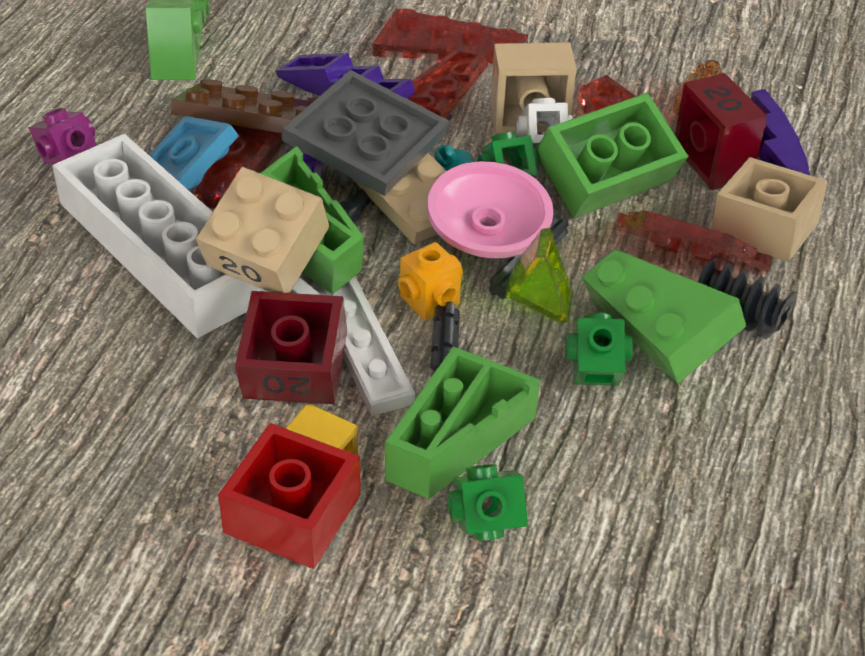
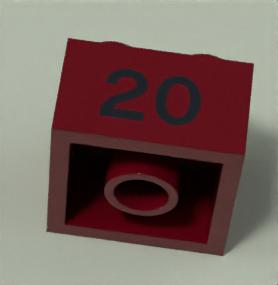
(718, 128)
(292, 347)

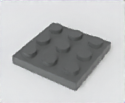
(366, 132)

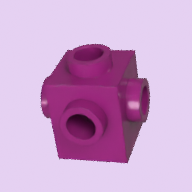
(62, 135)

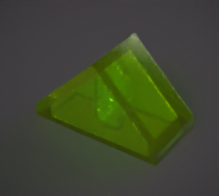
(541, 280)

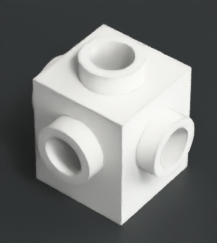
(541, 111)

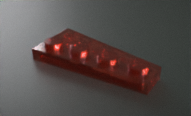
(448, 80)

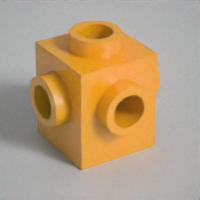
(429, 279)

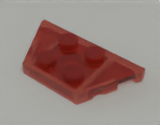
(704, 243)

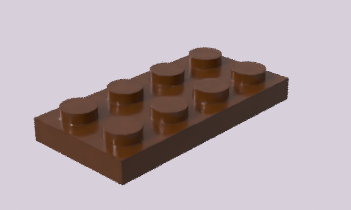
(239, 105)

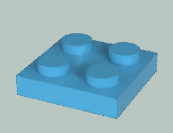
(193, 149)

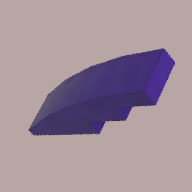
(320, 71)
(779, 140)

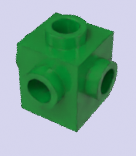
(515, 150)
(598, 350)
(505, 505)

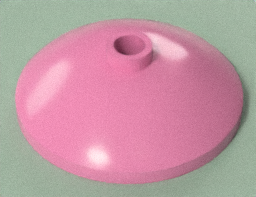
(488, 209)

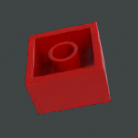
(290, 495)

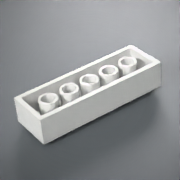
(150, 230)

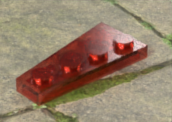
(429, 34)

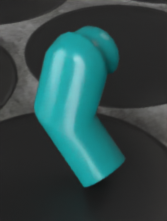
(450, 157)

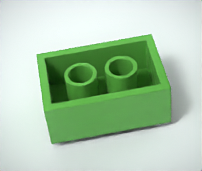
(610, 154)

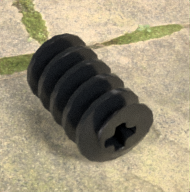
(758, 307)

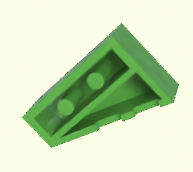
(175, 37)
(341, 248)
(665, 313)
(458, 421)

